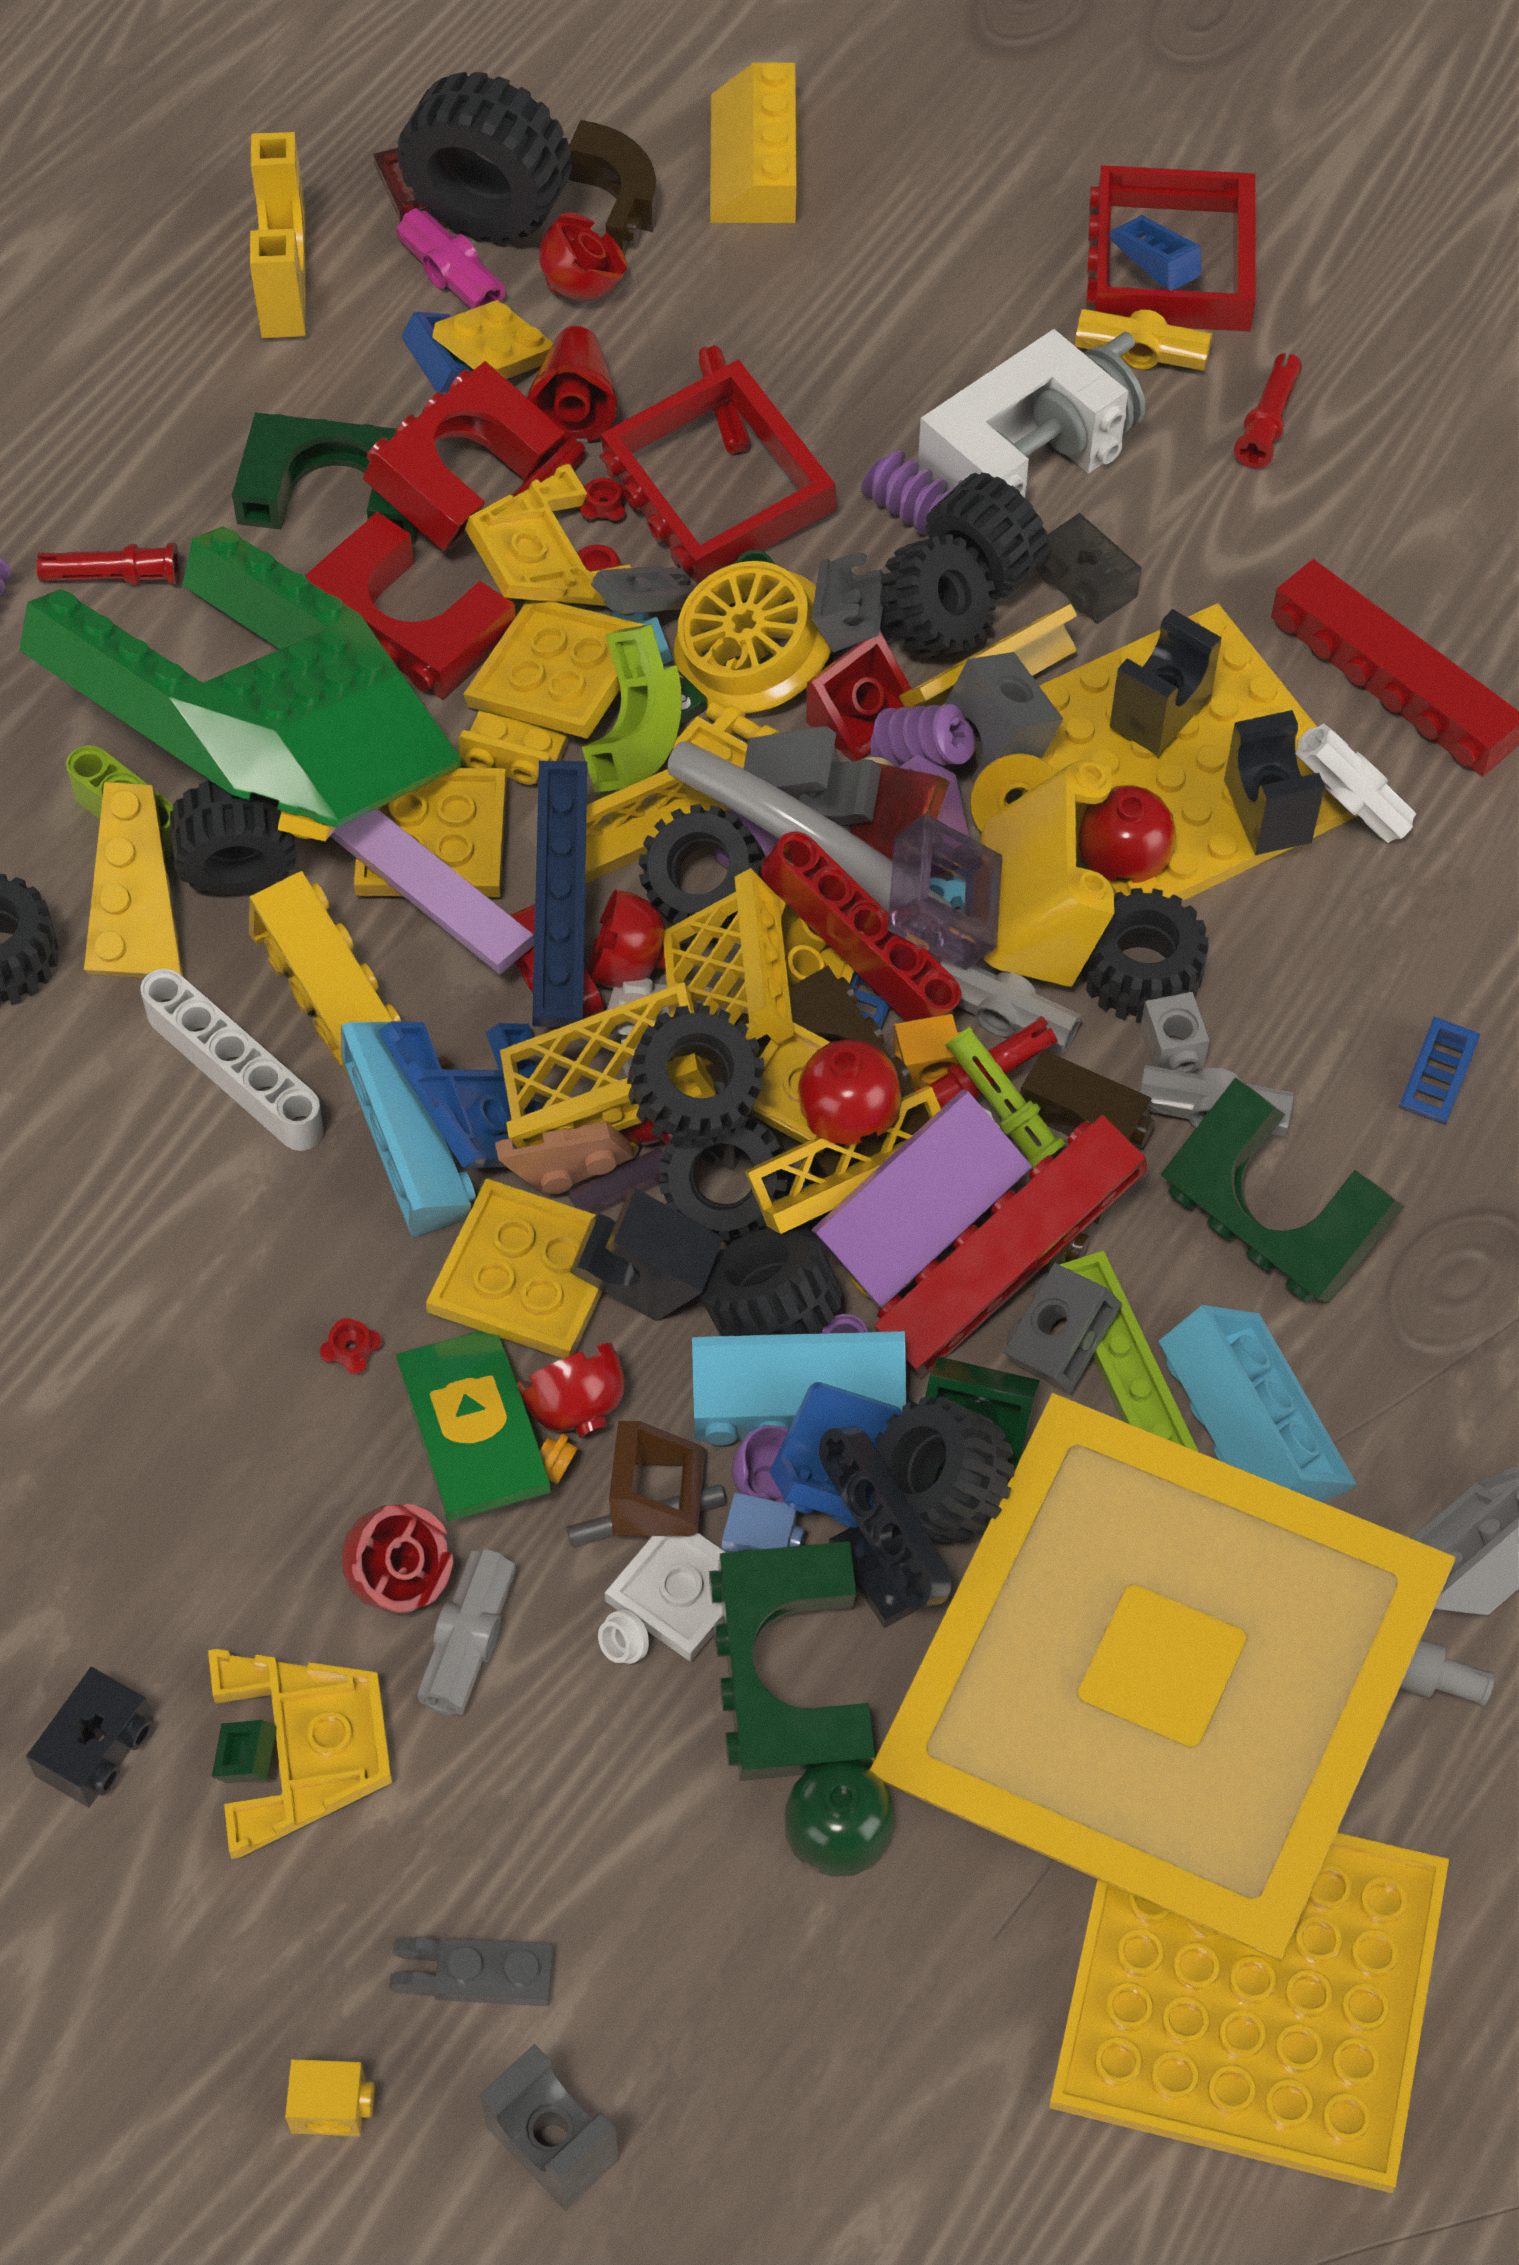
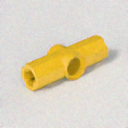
(1152, 338)

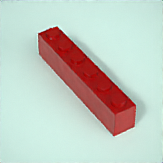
(1397, 667)
(1012, 1243)

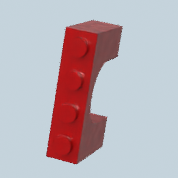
(478, 408)
(431, 652)

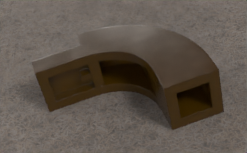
(622, 168)

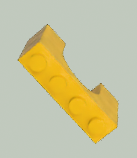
(279, 244)

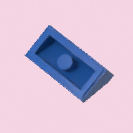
(434, 359)

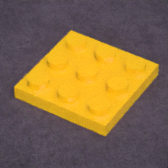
(551, 669)
(456, 821)
(514, 1271)

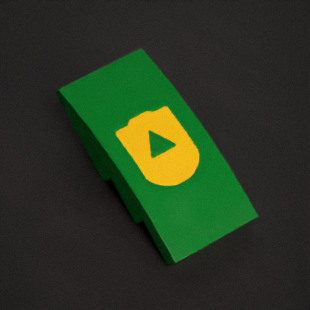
(472, 1424)

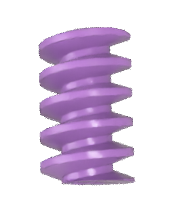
(904, 489)
(929, 731)

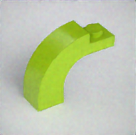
(646, 717)

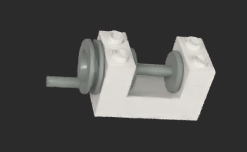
(1031, 399)

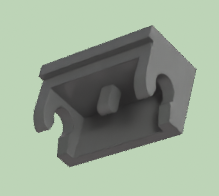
(847, 604)

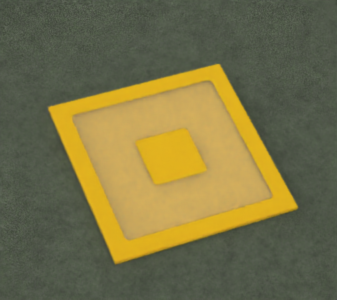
(1165, 1673)

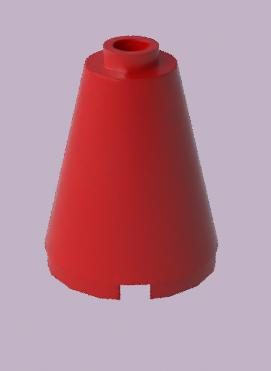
(575, 385)

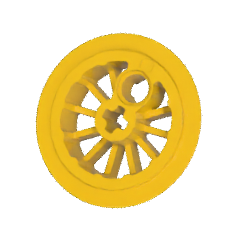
(750, 633)

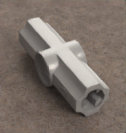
(1010, 1003)
(1195, 1094)
(466, 1632)

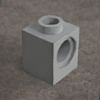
(1176, 1017)

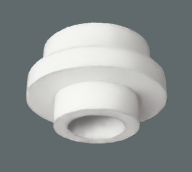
(623, 1637)

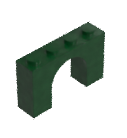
(287, 449)
(1212, 1173)
(755, 1591)

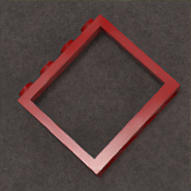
(1176, 191)
(734, 384)

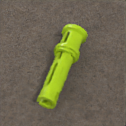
(966, 1046)

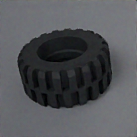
(503, 125)

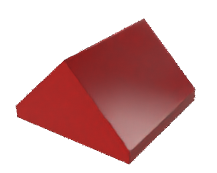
(854, 692)

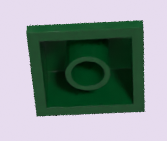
(992, 1393)

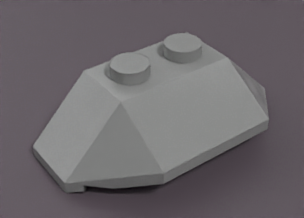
(1484, 1538)

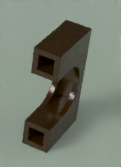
(829, 1010)
(1069, 1098)

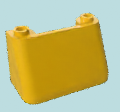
(1047, 904)

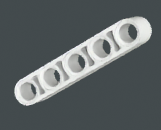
(239, 1077)

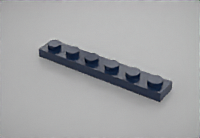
(560, 894)

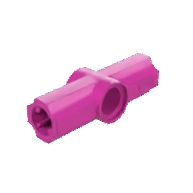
(449, 259)

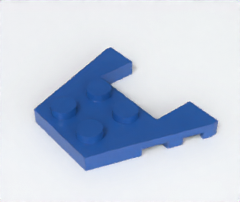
(464, 1104)

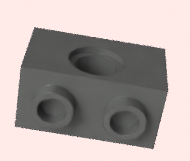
(1062, 1355)

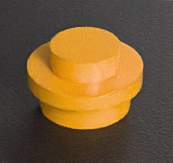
(557, 1456)

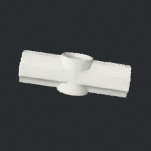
(1355, 783)

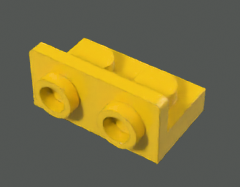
(510, 745)

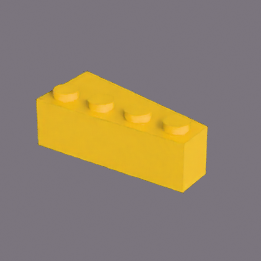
(317, 958)

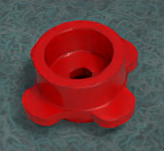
(603, 500)
(345, 1332)

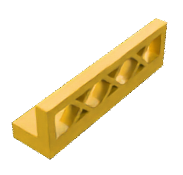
(1035, 644)
(621, 836)
(826, 1193)

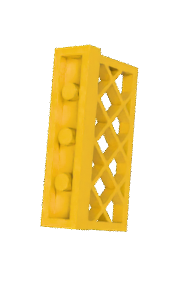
(758, 961)
(609, 1097)

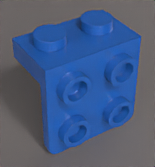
(798, 1466)

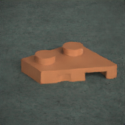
(566, 1156)

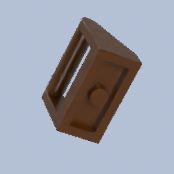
(640, 1516)

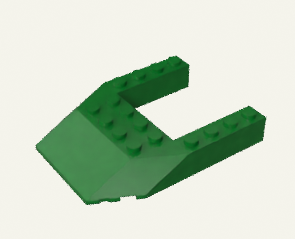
(311, 725)

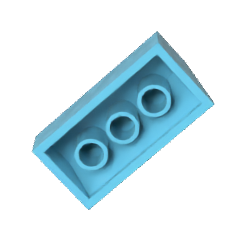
(405, 1135)
(765, 1377)
(1253, 1402)

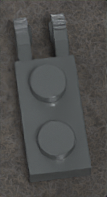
(643, 589)
(477, 1970)

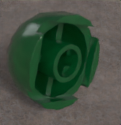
(839, 1818)

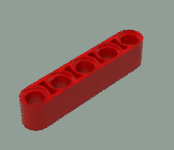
(854, 908)

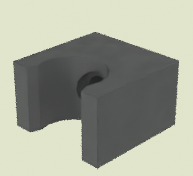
(1004, 707)
(804, 768)
(528, 2100)

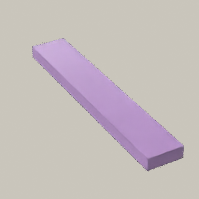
(435, 889)

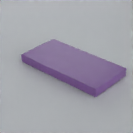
(922, 1198)

